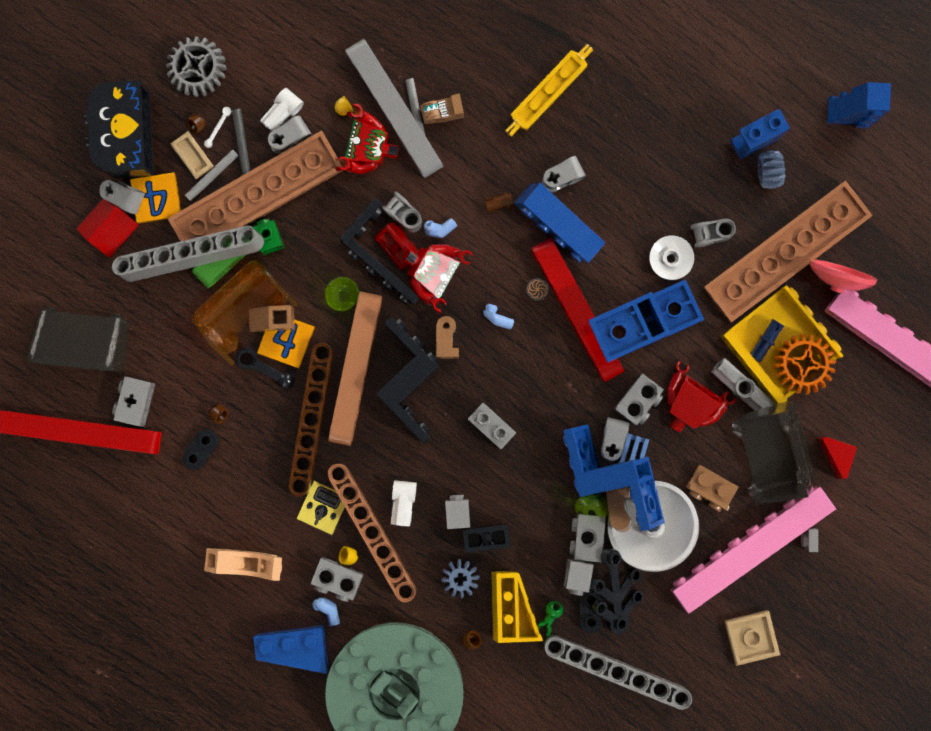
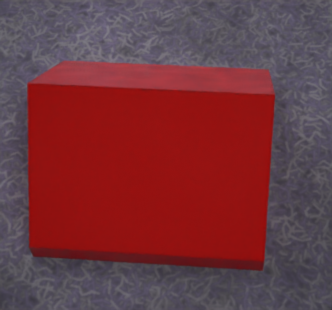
(107, 227)

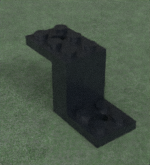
(409, 379)

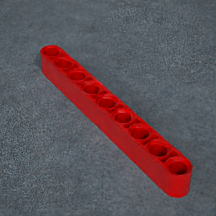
(80, 432)

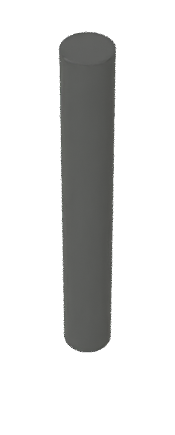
(241, 141)

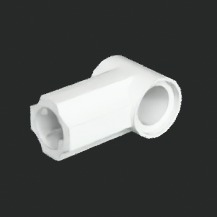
(285, 106)
(403, 497)

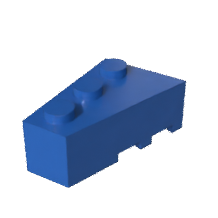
(862, 106)
(295, 648)

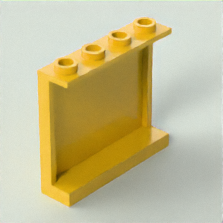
(798, 320)

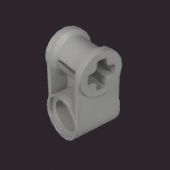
(290, 134)
(566, 173)
(122, 195)
(399, 210)
(711, 232)
(614, 434)

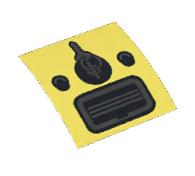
(322, 508)

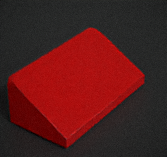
(395, 244)

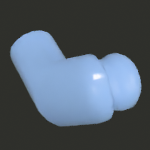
(438, 230)
(496, 319)
(328, 607)

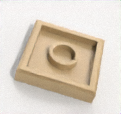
(752, 637)

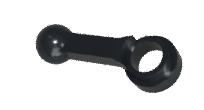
(284, 379)

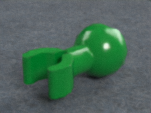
(552, 613)

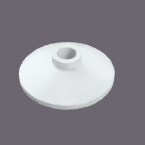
(679, 249)

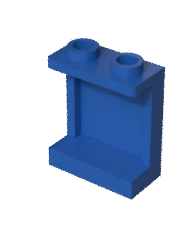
(760, 134)

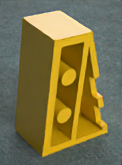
(511, 610)

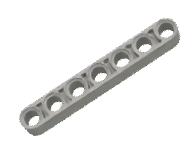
(394, 108)
(197, 256)
(627, 676)

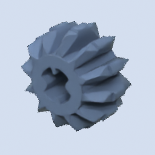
(771, 169)
(466, 583)

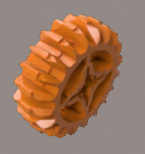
(813, 365)

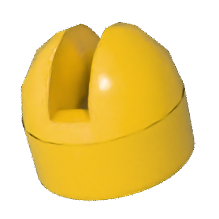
(343, 106)
(347, 556)

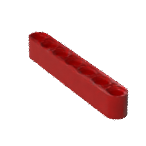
(574, 305)

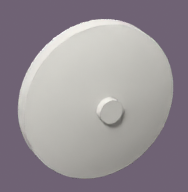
(665, 544)

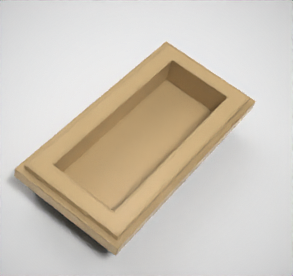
(192, 155)

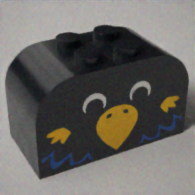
(120, 129)

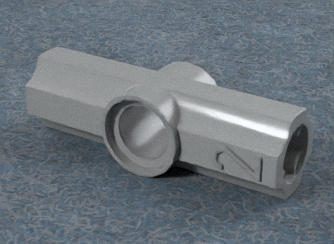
(733, 377)

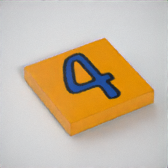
(160, 197)
(287, 345)

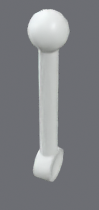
(226, 112)

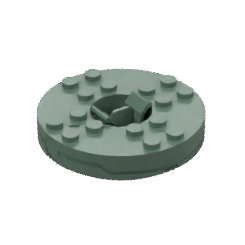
(394, 682)

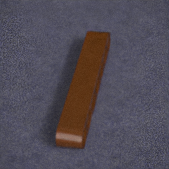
(315, 430)

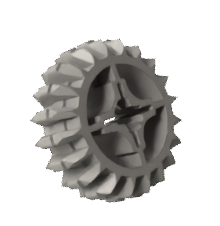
(203, 62)

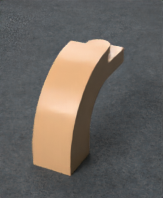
(243, 563)

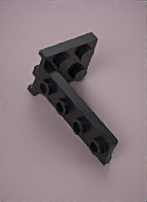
(373, 266)

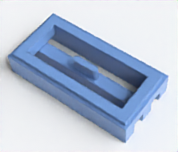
(626, 445)

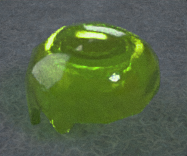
(341, 294)
(592, 502)

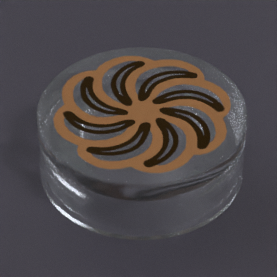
(537, 289)

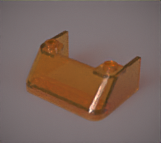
(229, 307)

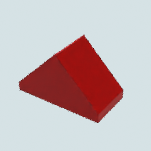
(839, 455)

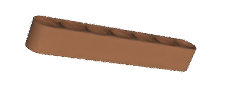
(355, 368)
(372, 543)

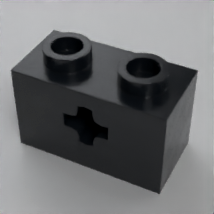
(486, 538)

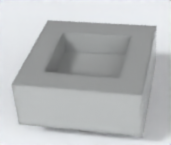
(809, 540)

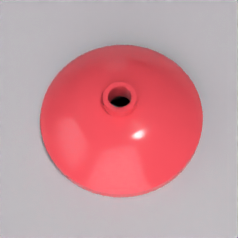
(841, 277)

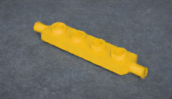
(549, 90)

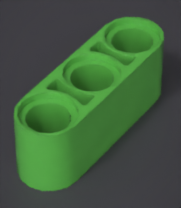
(213, 272)

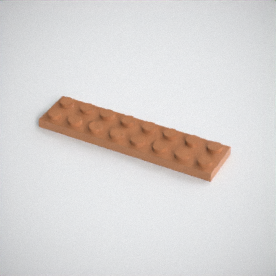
(259, 190)
(787, 251)

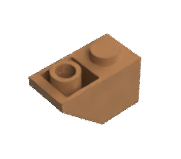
(271, 318)

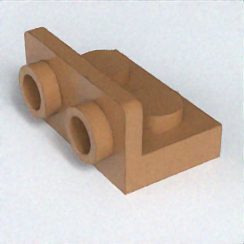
(712, 488)

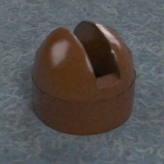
(195, 123)
(218, 414)
(476, 640)

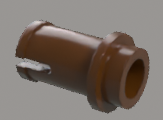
(499, 202)

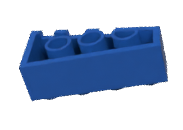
(559, 222)

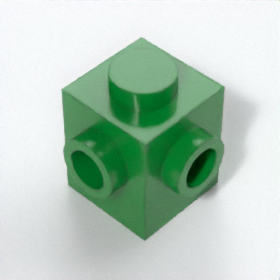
(271, 236)

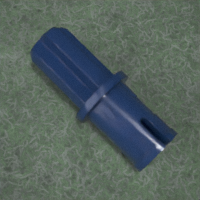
(766, 340)

